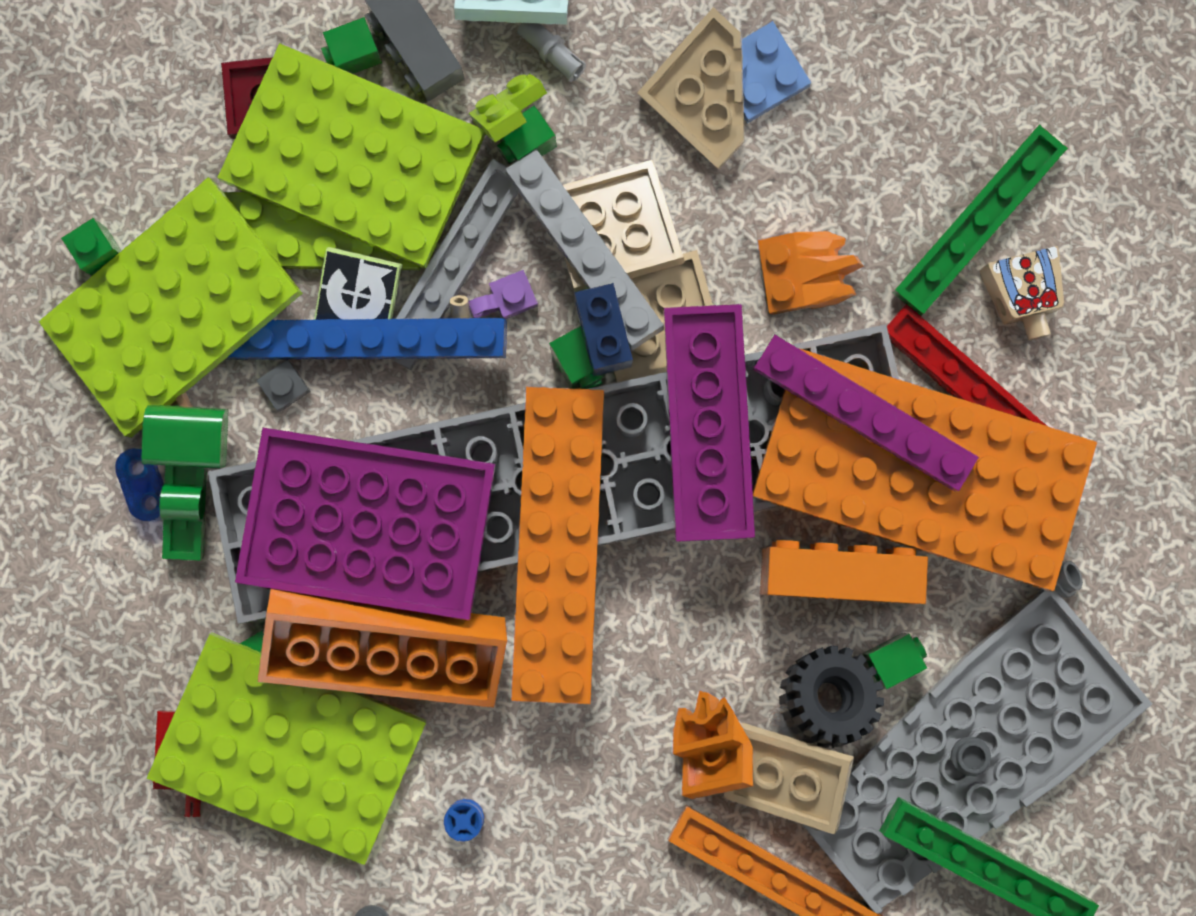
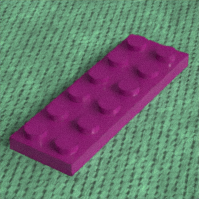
(708, 423)

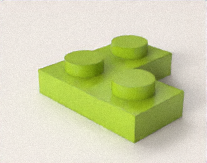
(502, 113)

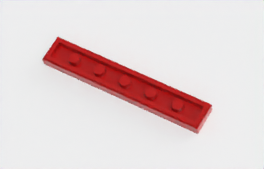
(950, 365)

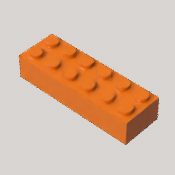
(381, 650)

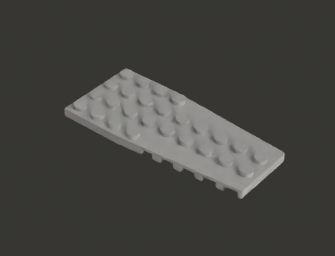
(1038, 699)

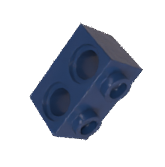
(603, 329)

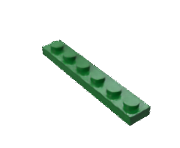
(980, 220)
(982, 863)

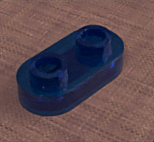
(139, 487)

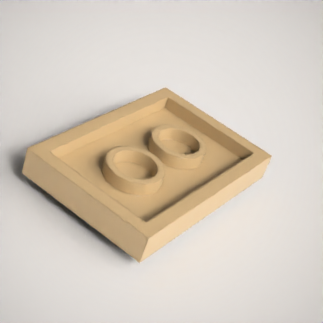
(795, 780)

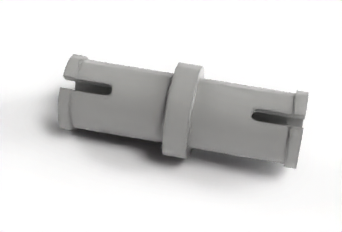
(552, 50)

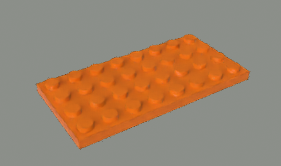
(1003, 520)

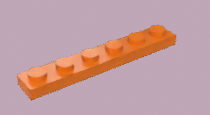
(760, 868)

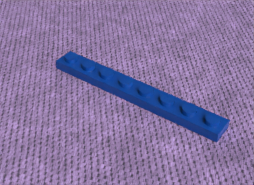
(377, 339)

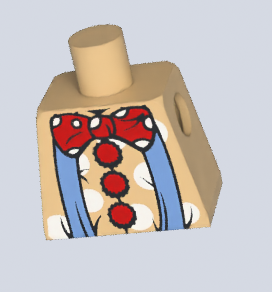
(1026, 289)

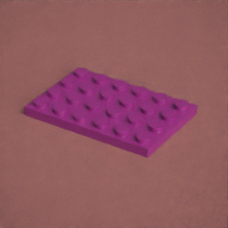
(365, 523)

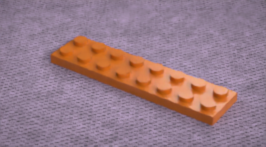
(558, 545)

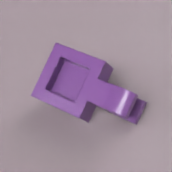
(509, 295)

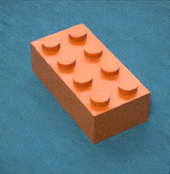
(842, 575)

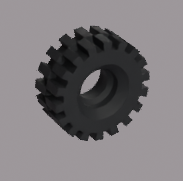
(856, 691)

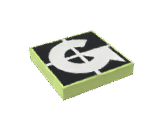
(356, 286)

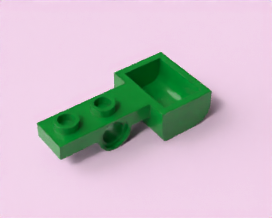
(187, 444)

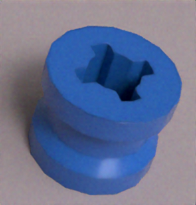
(459, 825)

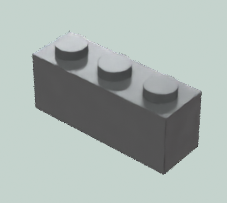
(416, 44)

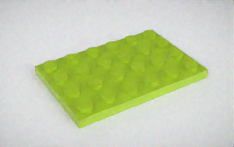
(352, 155)
(170, 306)
(286, 754)

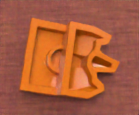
(805, 271)
(712, 748)

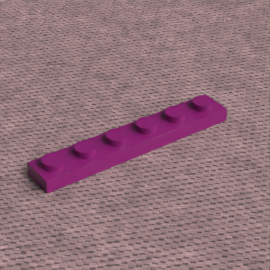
(866, 413)

